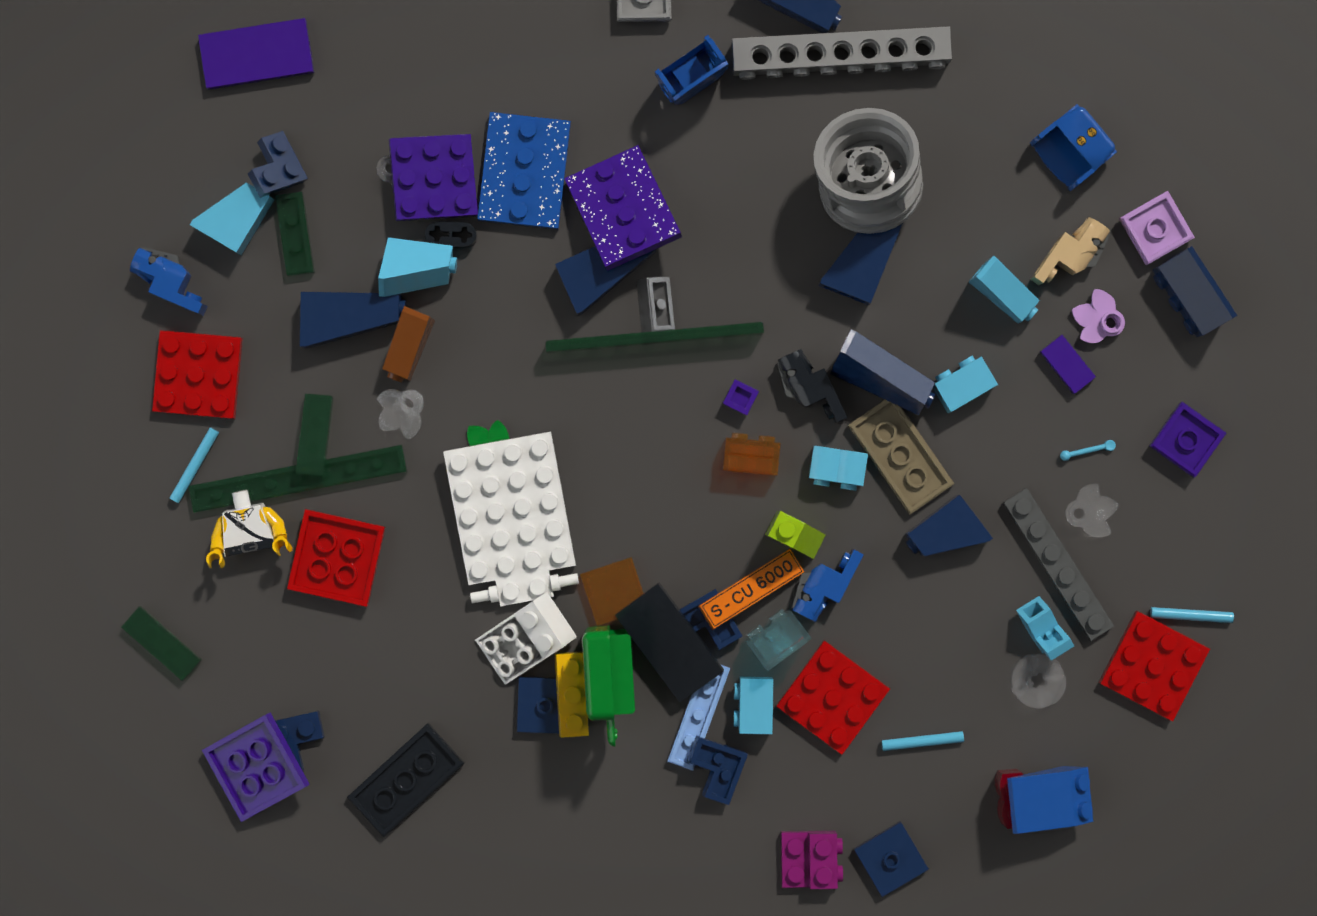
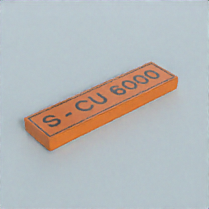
(751, 589)

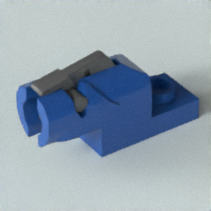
(167, 278)
(824, 583)

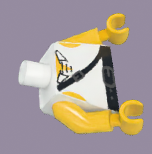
(246, 530)

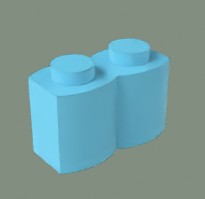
(838, 466)

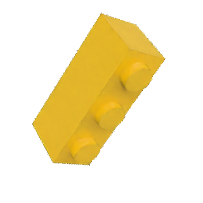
(571, 694)

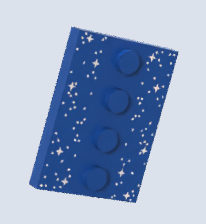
(524, 170)

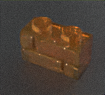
(751, 455)

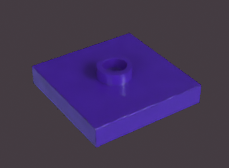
(1187, 439)

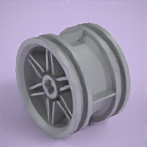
(877, 147)

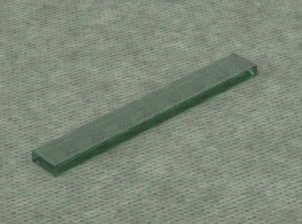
(654, 337)
(286, 481)

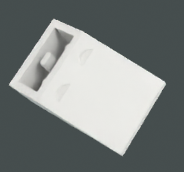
(526, 638)

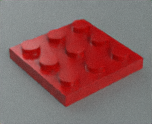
(197, 374)
(336, 557)
(1154, 665)
(832, 697)

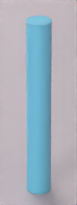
(194, 465)
(1193, 615)
(921, 741)

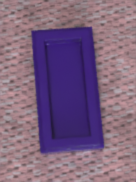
(1067, 364)

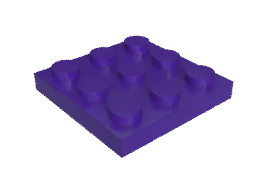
(433, 177)
(255, 767)

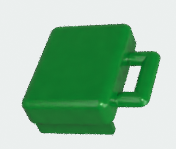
(608, 676)

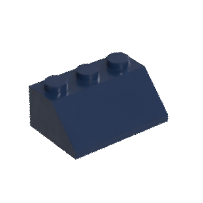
(1193, 292)

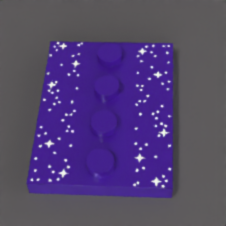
(623, 208)

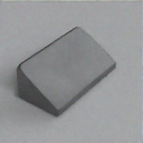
(655, 304)

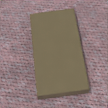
(901, 455)

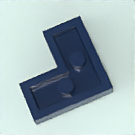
(282, 167)
(723, 634)
(299, 730)
(725, 767)

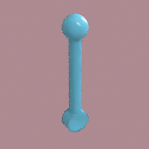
(1108, 445)

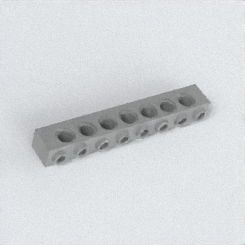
(935, 38)

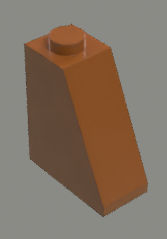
(407, 344)

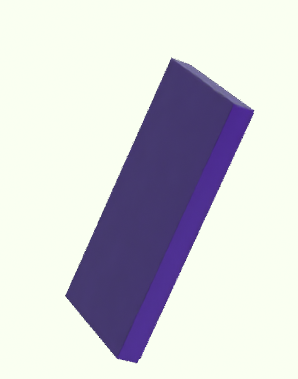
(256, 53)

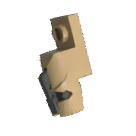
(1075, 252)

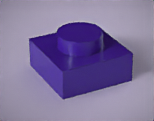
(740, 397)

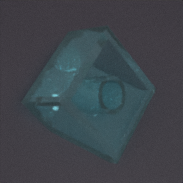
(777, 639)

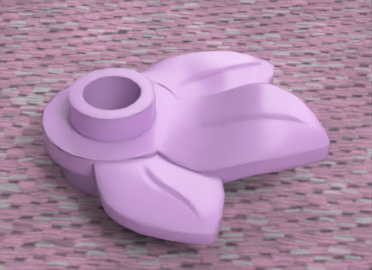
(1094, 317)

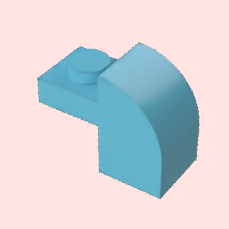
(1044, 628)

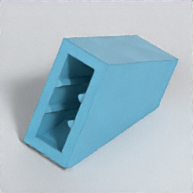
(234, 218)
(414, 266)
(1005, 290)

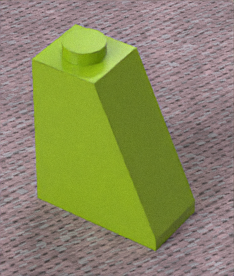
(795, 534)

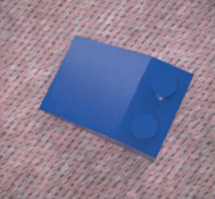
(1050, 799)

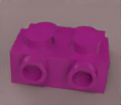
(811, 859)

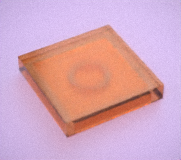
(611, 589)

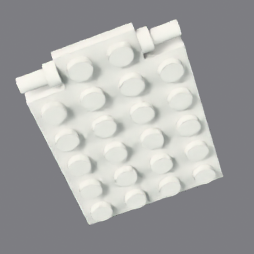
(511, 518)

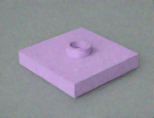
(1156, 228)

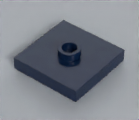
(537, 705)
(891, 858)

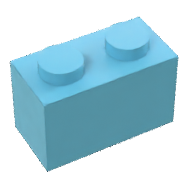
(964, 384)
(755, 705)

